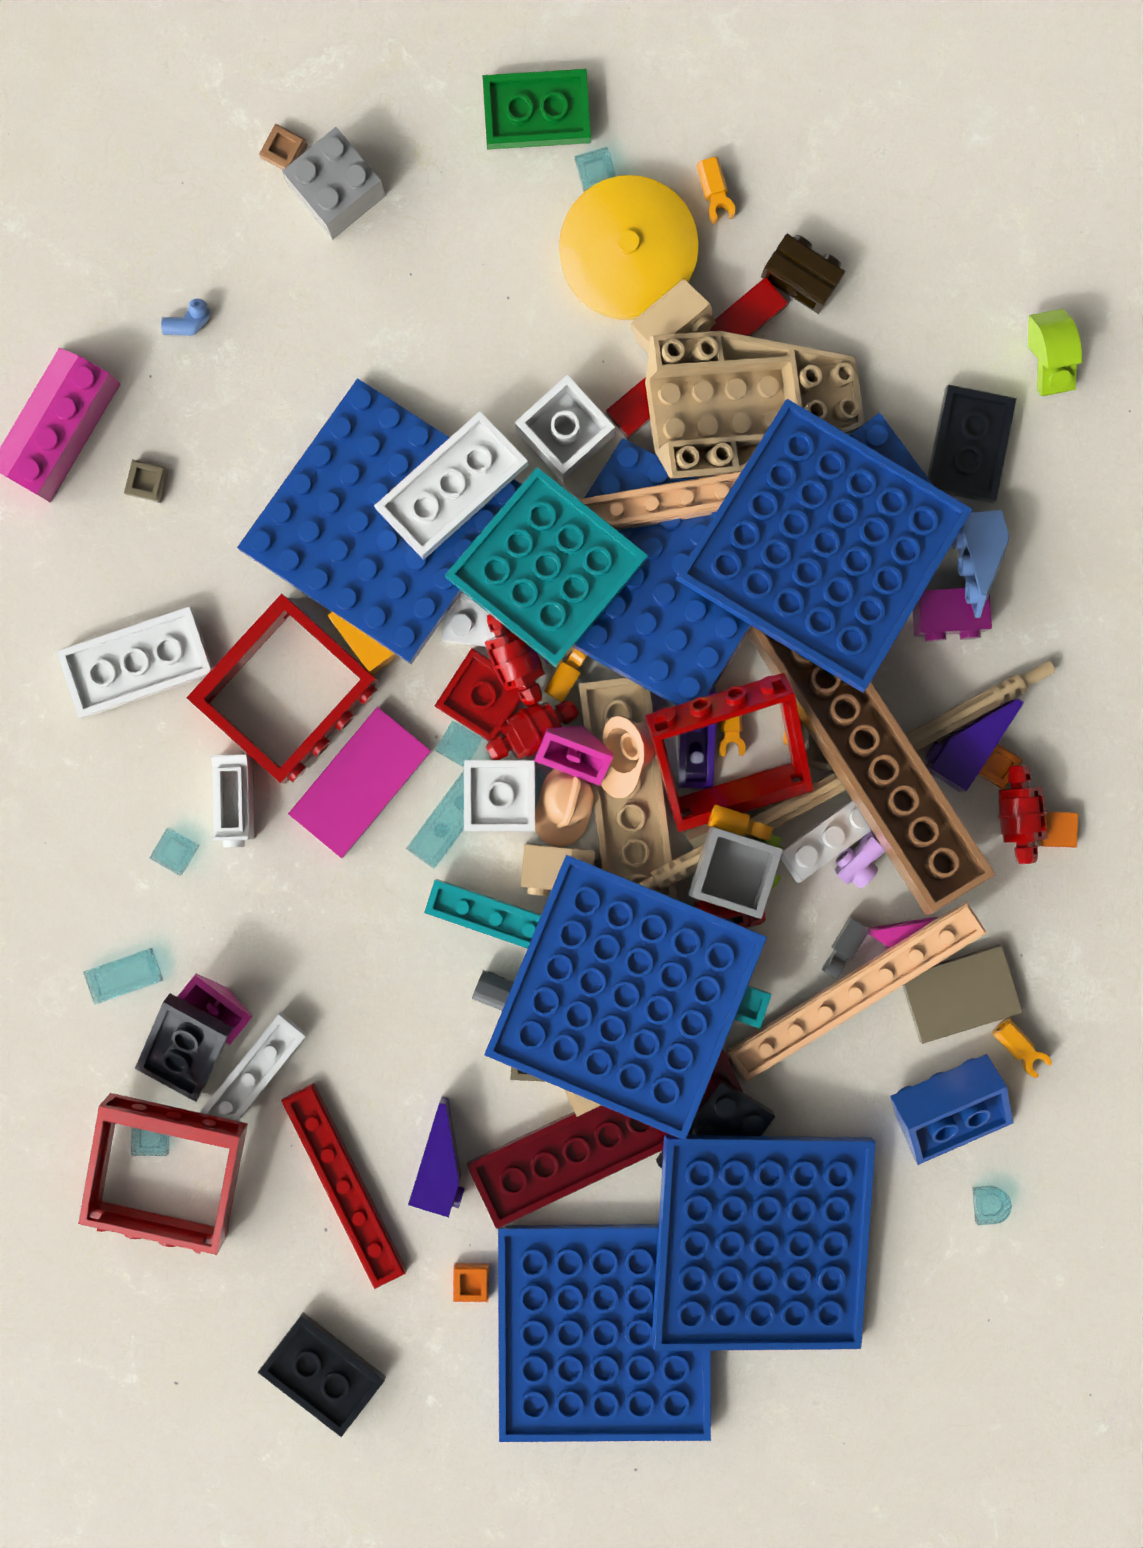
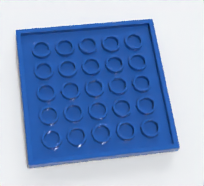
(824, 545)
(337, 546)
(657, 626)
(625, 997)
(762, 1243)
(581, 1340)

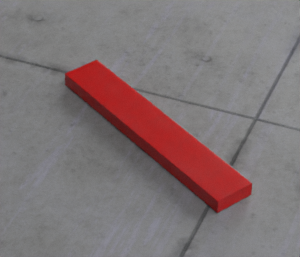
(741, 318)
(344, 1185)

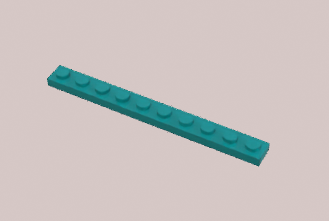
(519, 924)

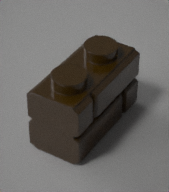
(803, 272)

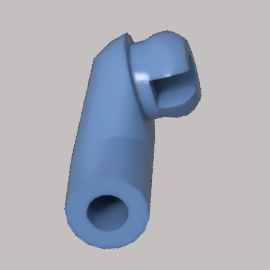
(190, 323)

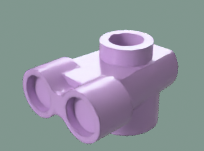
(856, 864)

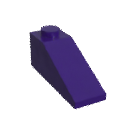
(964, 753)
(696, 757)
(439, 1171)

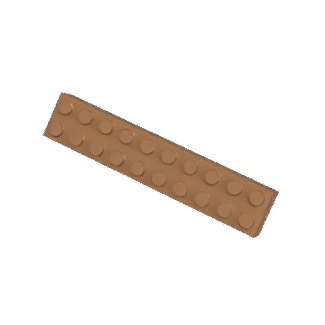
(883, 779)

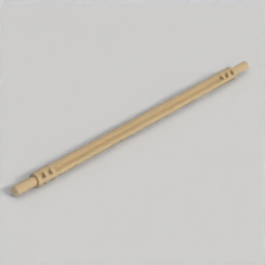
(832, 786)

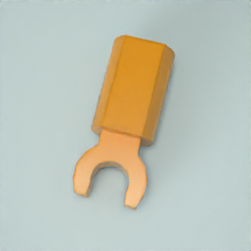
(714, 188)
(565, 676)
(731, 734)
(738, 823)
(1019, 1045)

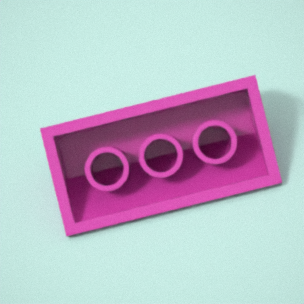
(56, 423)

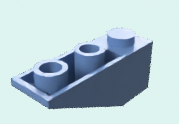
(981, 553)

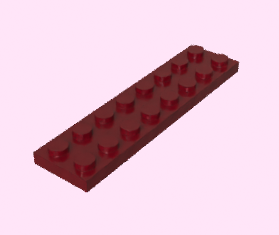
(567, 1157)

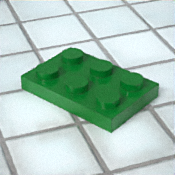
(536, 109)

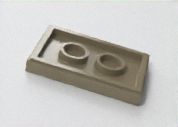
(962, 994)

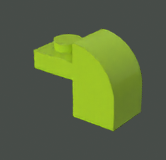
(1058, 348)

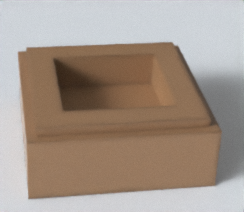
(282, 147)

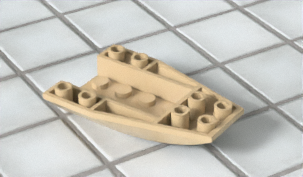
(722, 389)

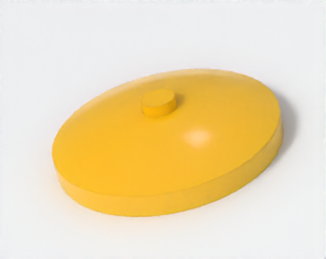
(627, 245)

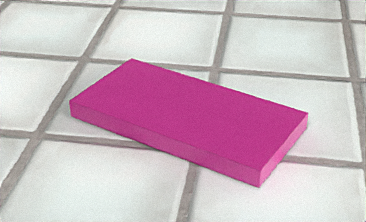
(359, 782)

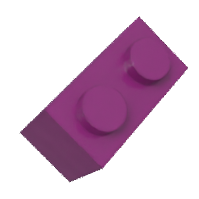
(947, 613)

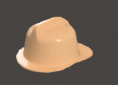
(632, 752)
(563, 808)

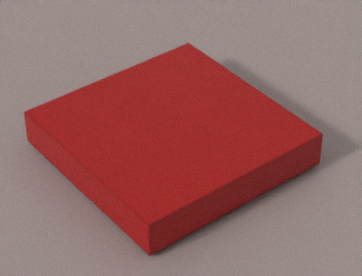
(478, 697)

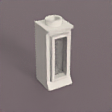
(233, 799)

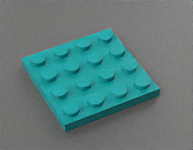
(546, 567)

